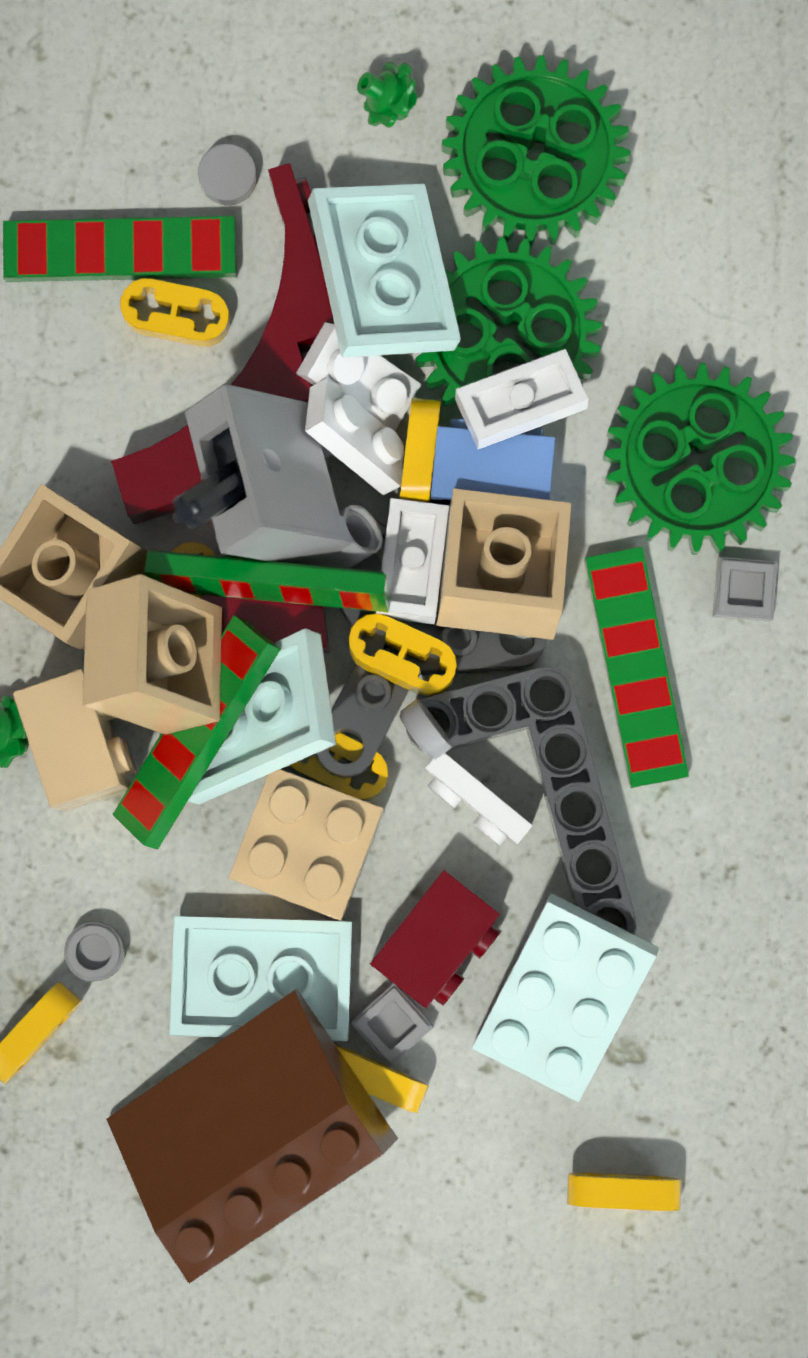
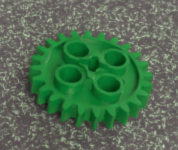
(553, 102)
(543, 295)
(724, 504)

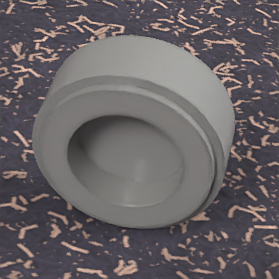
(227, 174)
(425, 729)
(94, 951)

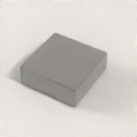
(745, 589)
(391, 1024)

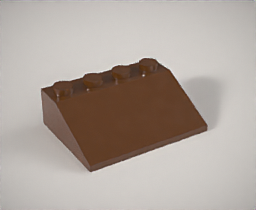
(247, 1135)

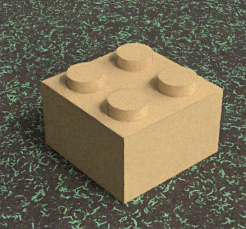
(57, 557)
(504, 564)
(152, 655)
(73, 744)
(306, 843)

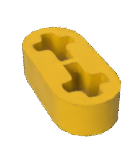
(178, 299)
(420, 450)
(408, 642)
(351, 751)
(36, 1029)
(386, 1082)
(624, 1191)

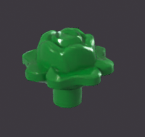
(388, 94)
(12, 732)

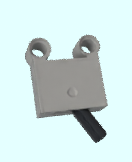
(269, 484)

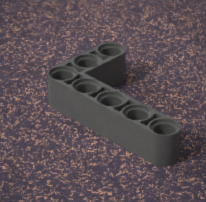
(555, 782)

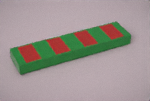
(119, 249)
(270, 580)
(636, 667)
(184, 756)

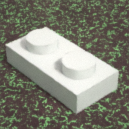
(370, 379)
(521, 399)
(355, 436)
(414, 559)
(495, 817)

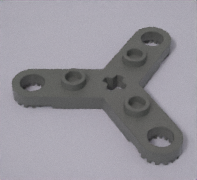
(372, 702)

